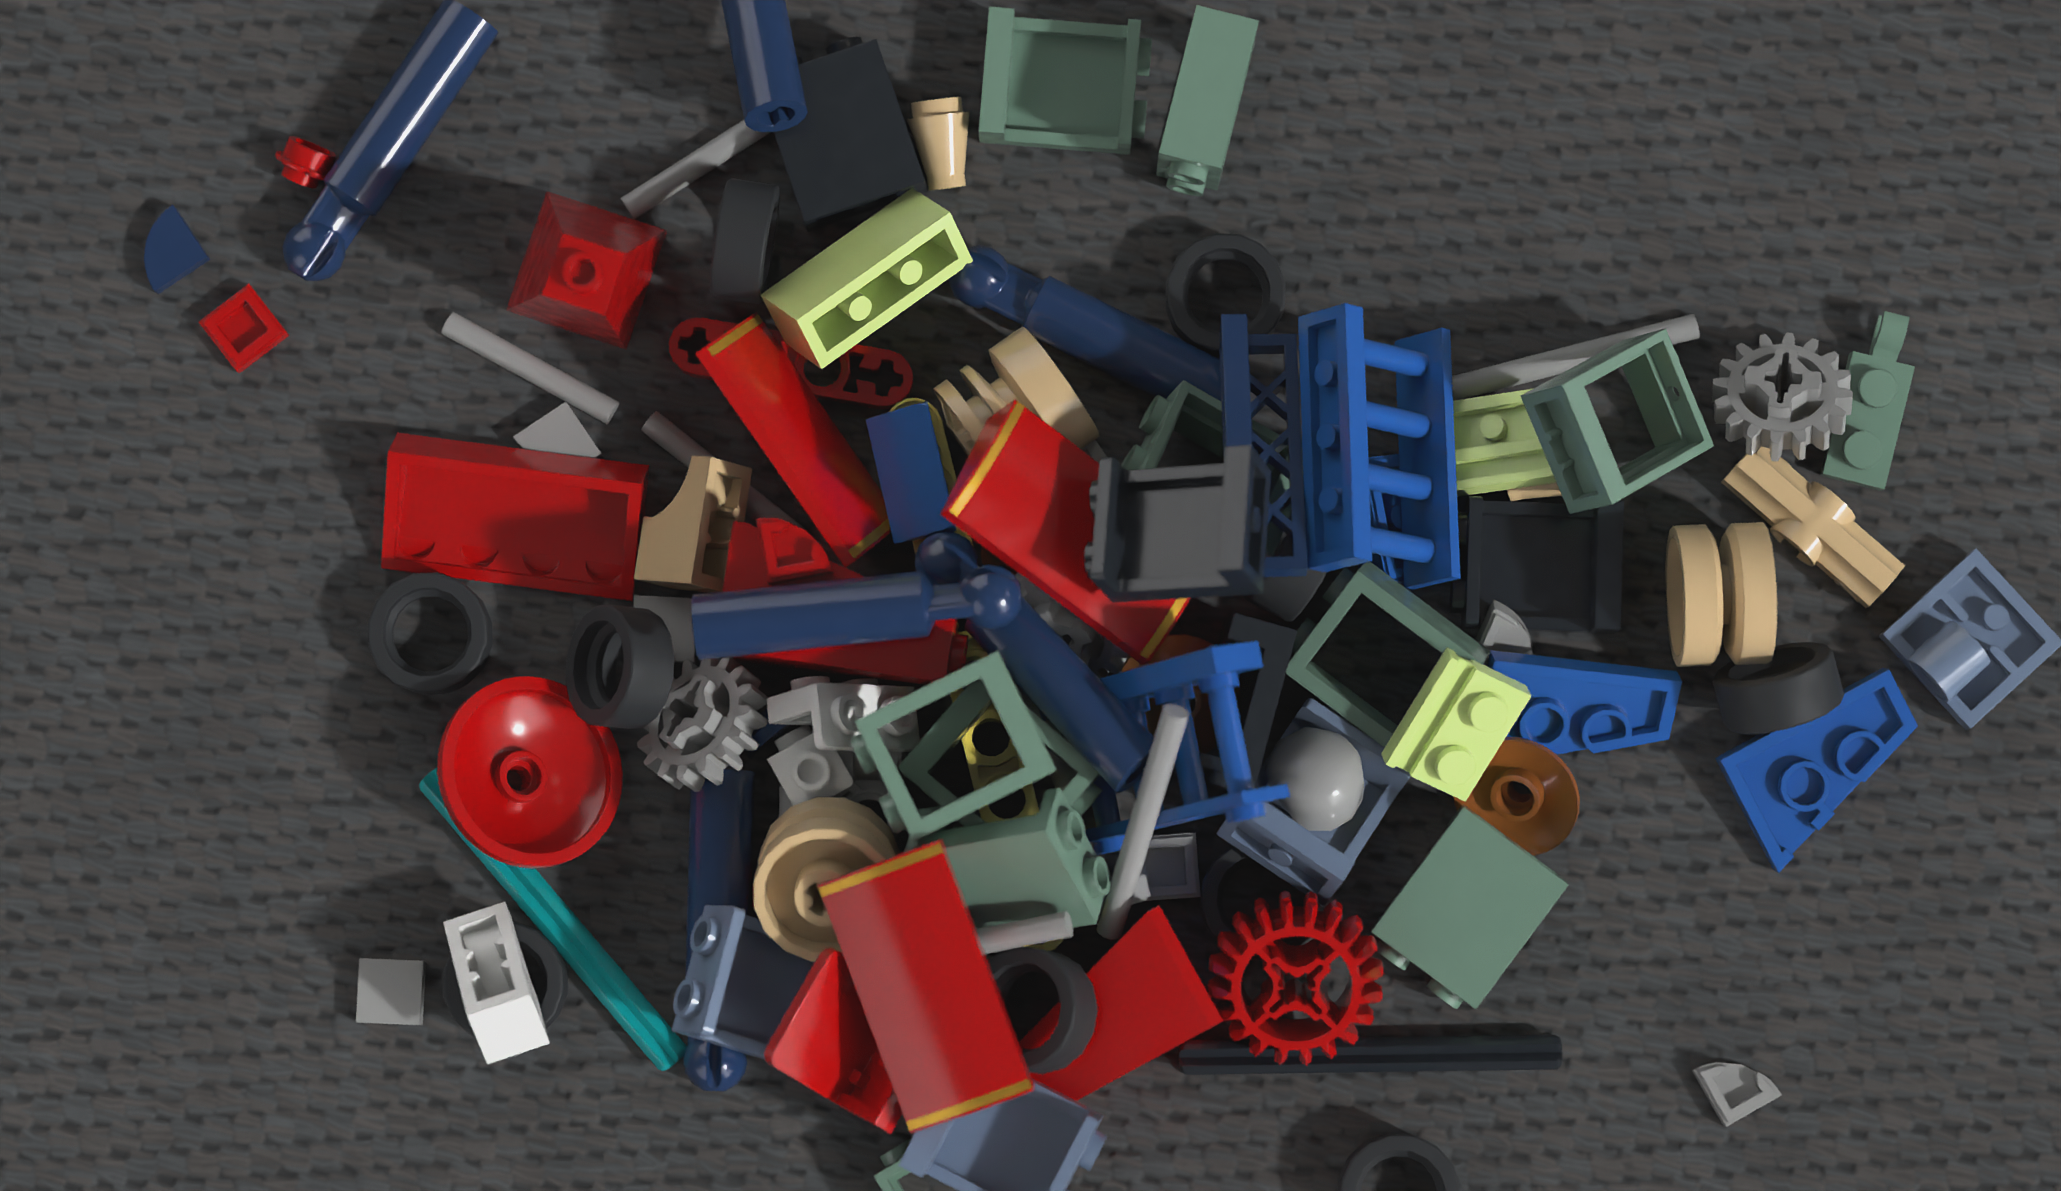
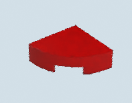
(790, 552)

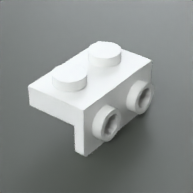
(836, 707)

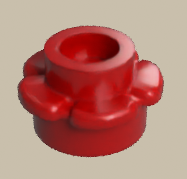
(305, 161)

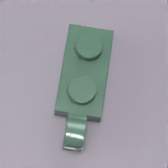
(1878, 405)

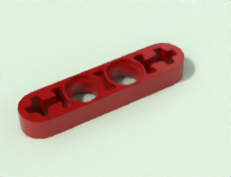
(871, 363)

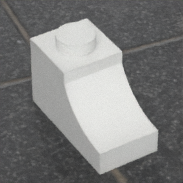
(495, 983)

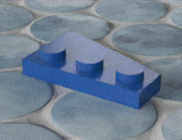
(1590, 702)
(1800, 774)

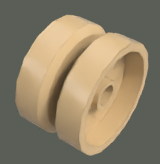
(1721, 594)
(806, 849)

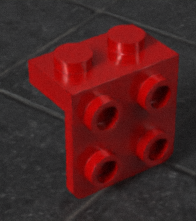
(832, 1047)

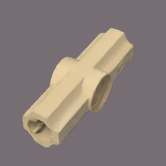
(1814, 524)

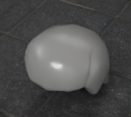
(1321, 777)

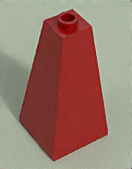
(586, 270)
(902, 660)
(1145, 1005)

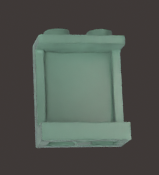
(1062, 83)
(1026, 865)
(1467, 909)

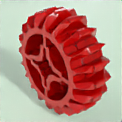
(1263, 1014)

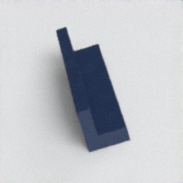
(1237, 412)

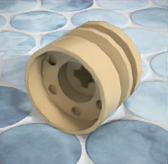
(1024, 375)

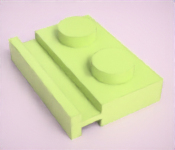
(1497, 445)
(1456, 724)

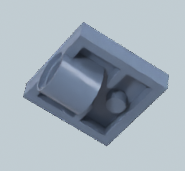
(1971, 639)

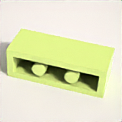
(867, 278)

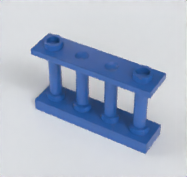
(1336, 447)
(1171, 683)

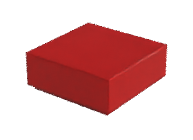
(243, 328)

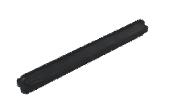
(1379, 1055)

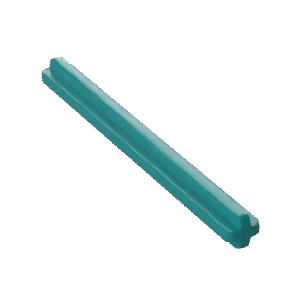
(577, 948)

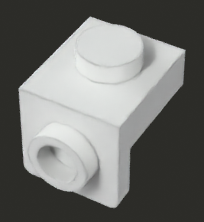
(805, 769)

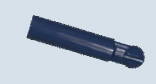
(765, 64)
(388, 139)
(1085, 326)
(847, 611)
(1049, 673)
(719, 876)

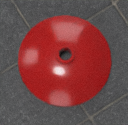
(565, 767)

